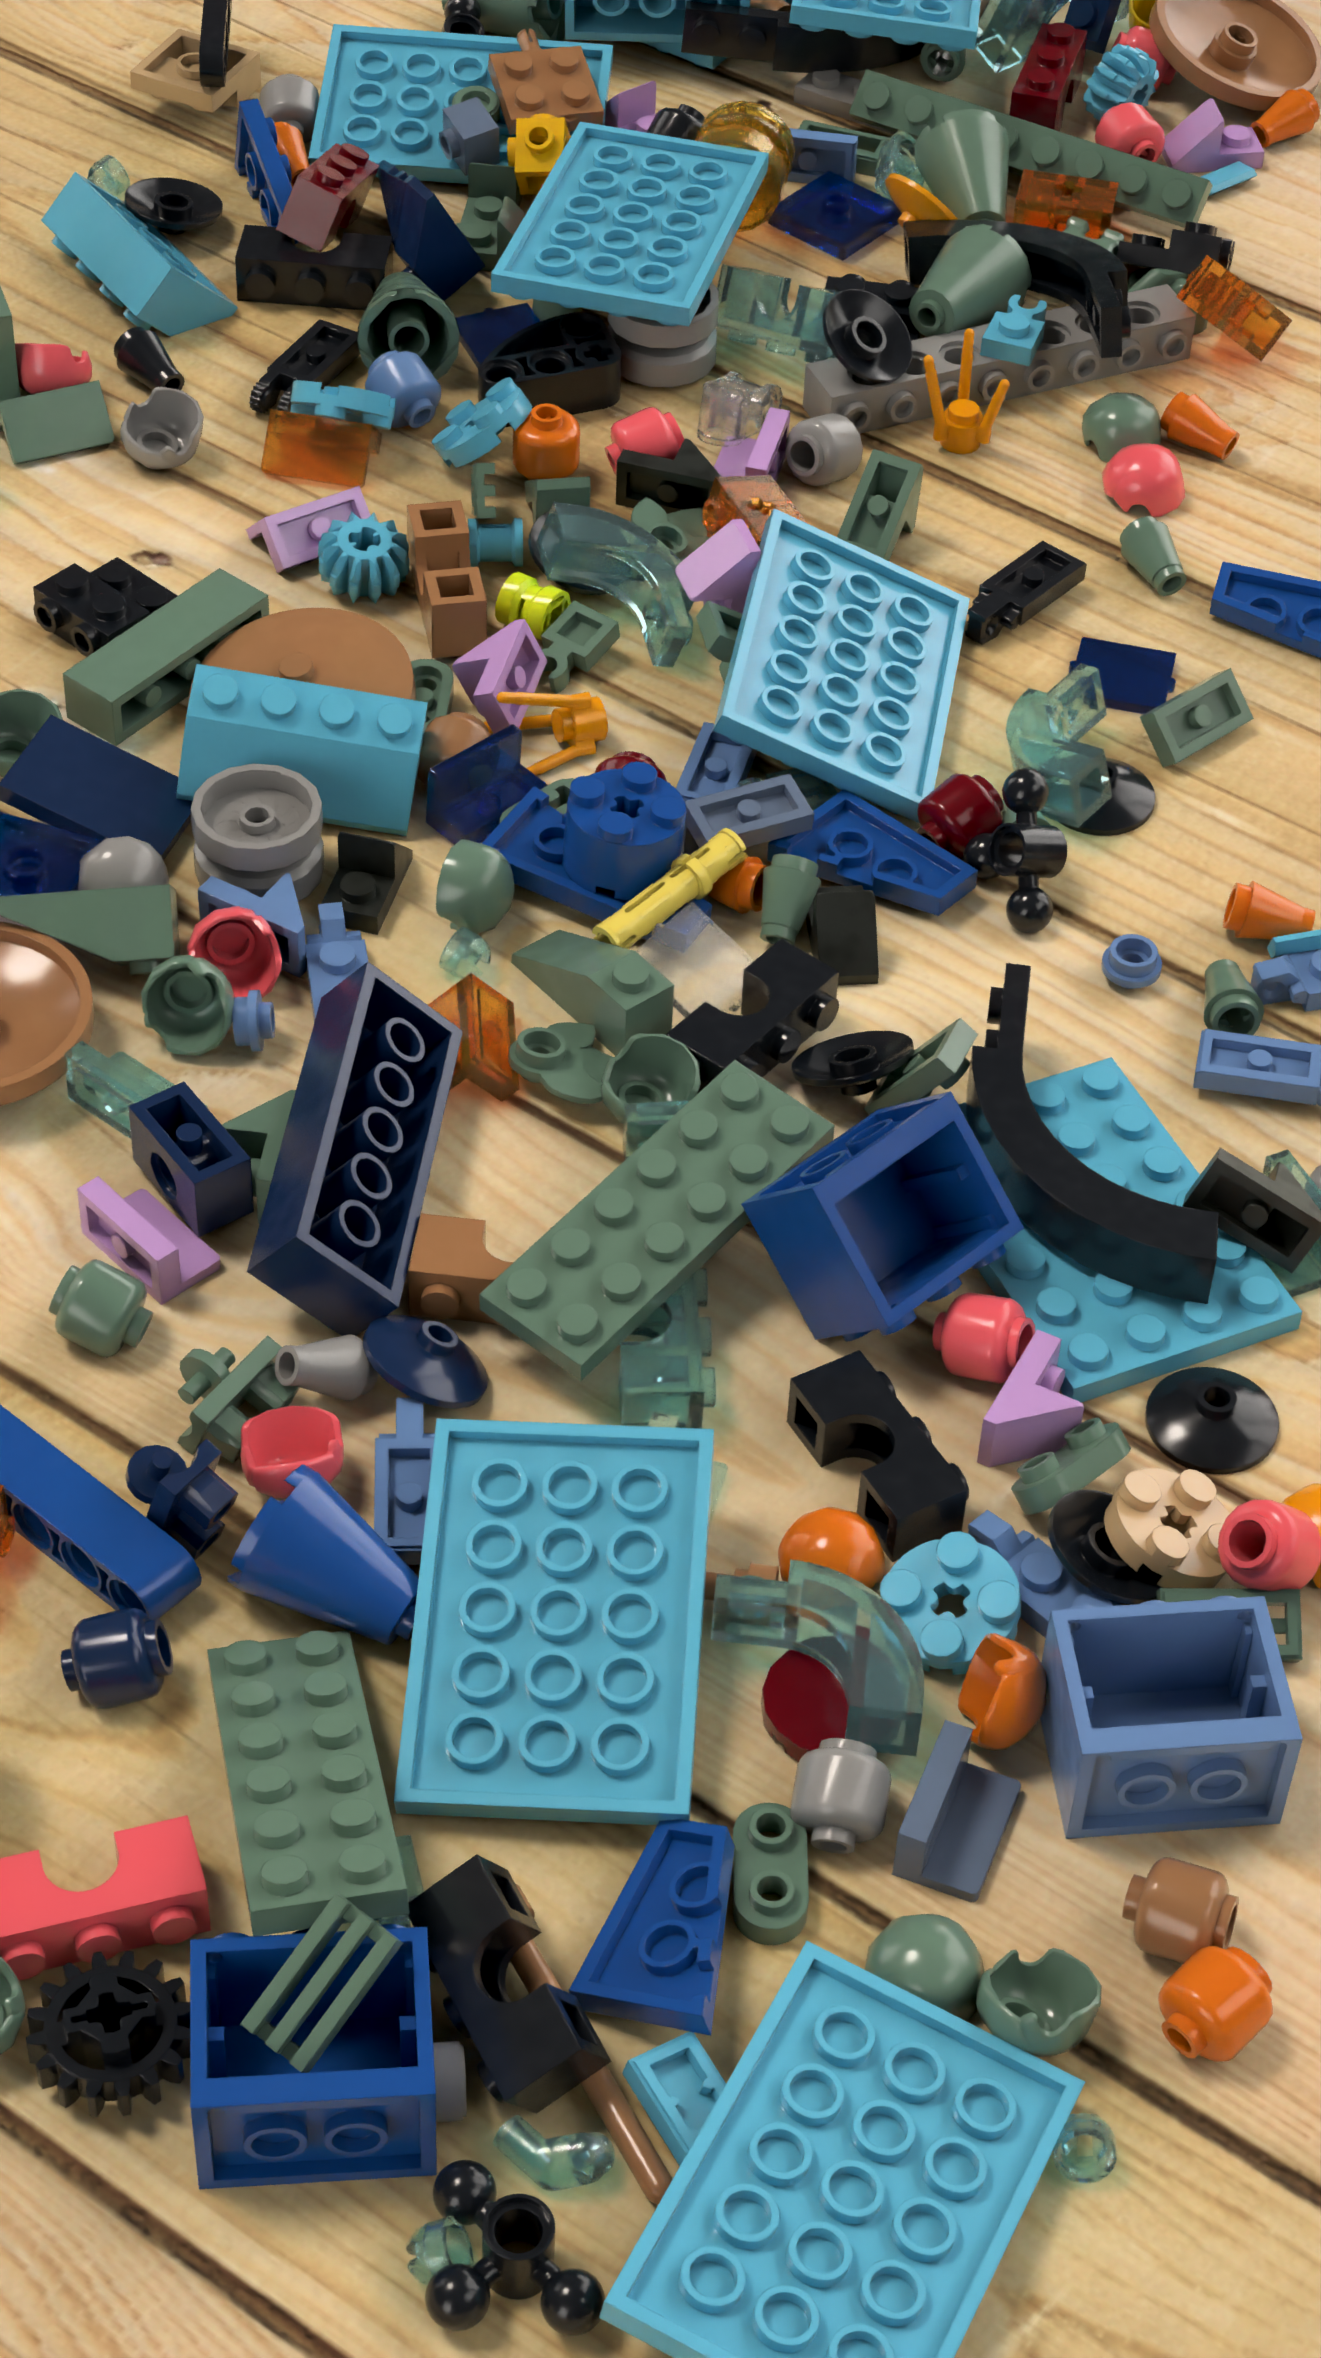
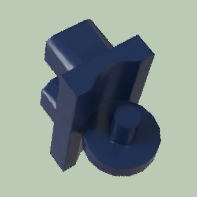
(182, 1499)

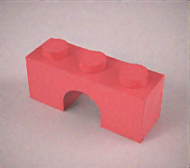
(148, 1900)

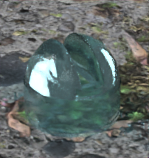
(109, 175)
(464, 952)
(1085, 2168)
(438, 2245)

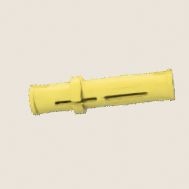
(687, 880)

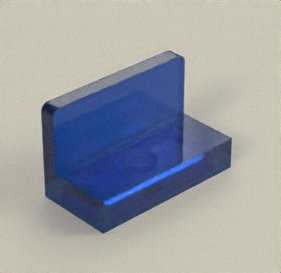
(478, 786)

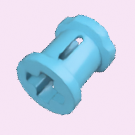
(496, 542)

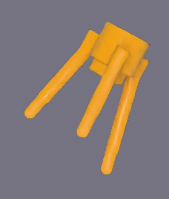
(962, 424)
(578, 722)

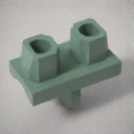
(224, 1392)

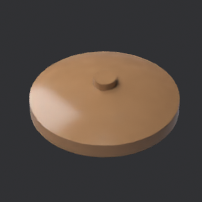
(1238, 48)
(321, 649)
(42, 1010)

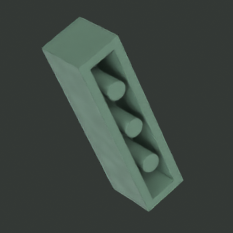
(156, 659)

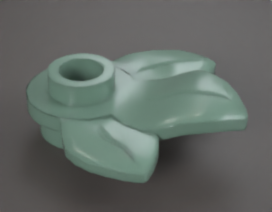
(678, 530)
(561, 1060)

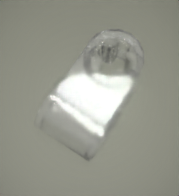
(734, 409)

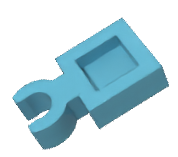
(1015, 334)

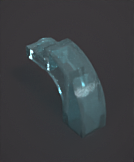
(628, 563)
(1044, 737)
(843, 1629)

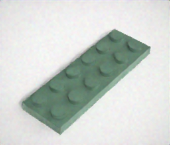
(653, 1220)
(304, 1781)

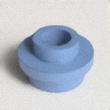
(1132, 962)
(253, 1021)

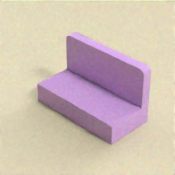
(758, 456)
(296, 532)
(145, 1239)

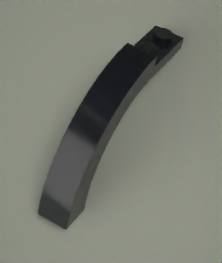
(771, 38)
(1060, 267)
(1057, 1195)

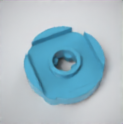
(343, 403)
(476, 427)
(953, 1567)

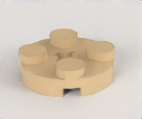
(1180, 1553)

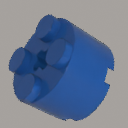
(622, 829)

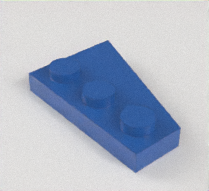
(259, 160)
(871, 849)
(664, 1933)

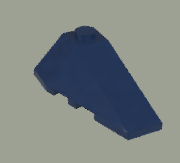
(426, 234)

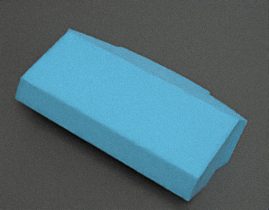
(1229, 176)
(1294, 943)

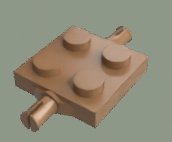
(544, 82)

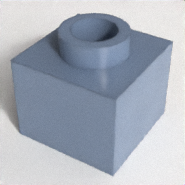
(469, 135)

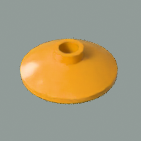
(915, 201)

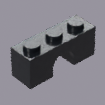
(280, 273)
(782, 1005)
(855, 1412)
(528, 2046)

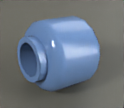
(409, 381)

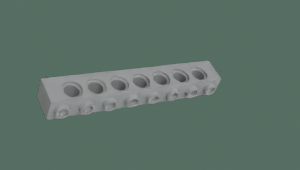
(1067, 356)

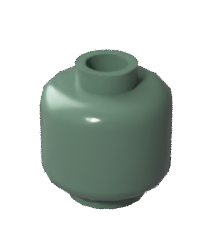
(100, 1308)

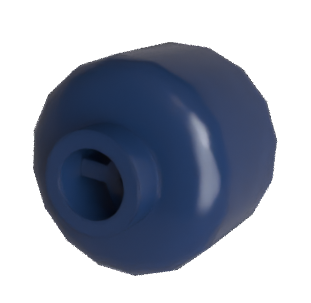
(117, 1658)

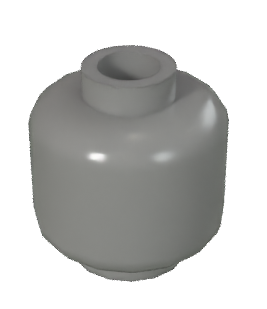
(291, 101)
(824, 449)
(841, 1794)

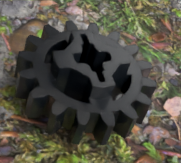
(110, 2033)

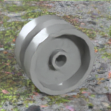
(668, 354)
(258, 826)

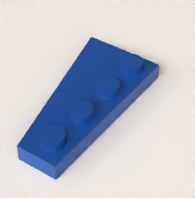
(1270, 605)
(533, 845)

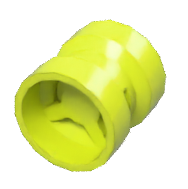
(525, 599)

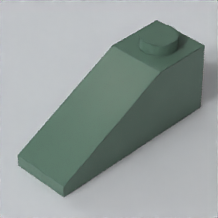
(117, 924)
(600, 986)

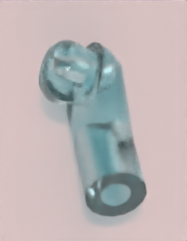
(555, 2161)

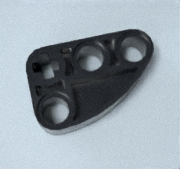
(560, 363)

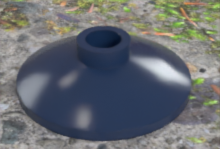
(425, 1361)

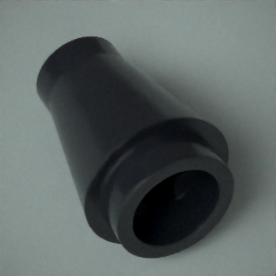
(146, 360)

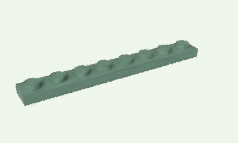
(1142, 183)

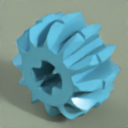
(1120, 78)
(363, 557)

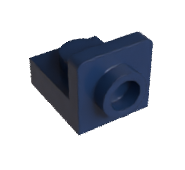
(1096, 18)

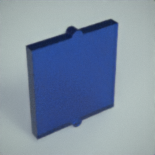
(487, 329)
(1130, 675)

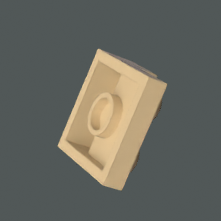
(174, 74)

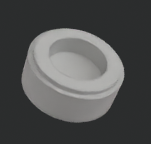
(450, 2081)

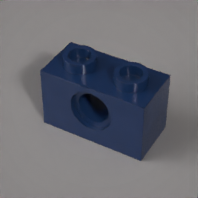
(191, 1159)

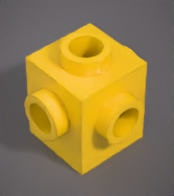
(536, 149)

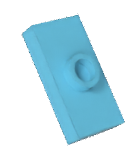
(676, 2089)

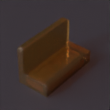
(319, 448)
(486, 1037)

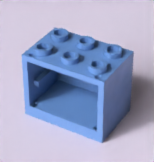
(1167, 1717)

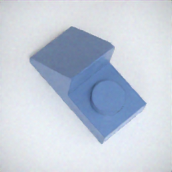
(277, 907)

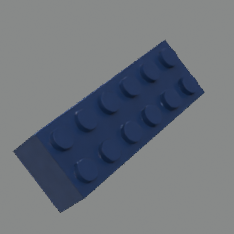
(357, 1153)

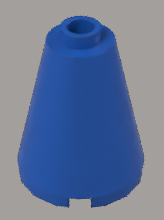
(326, 1563)

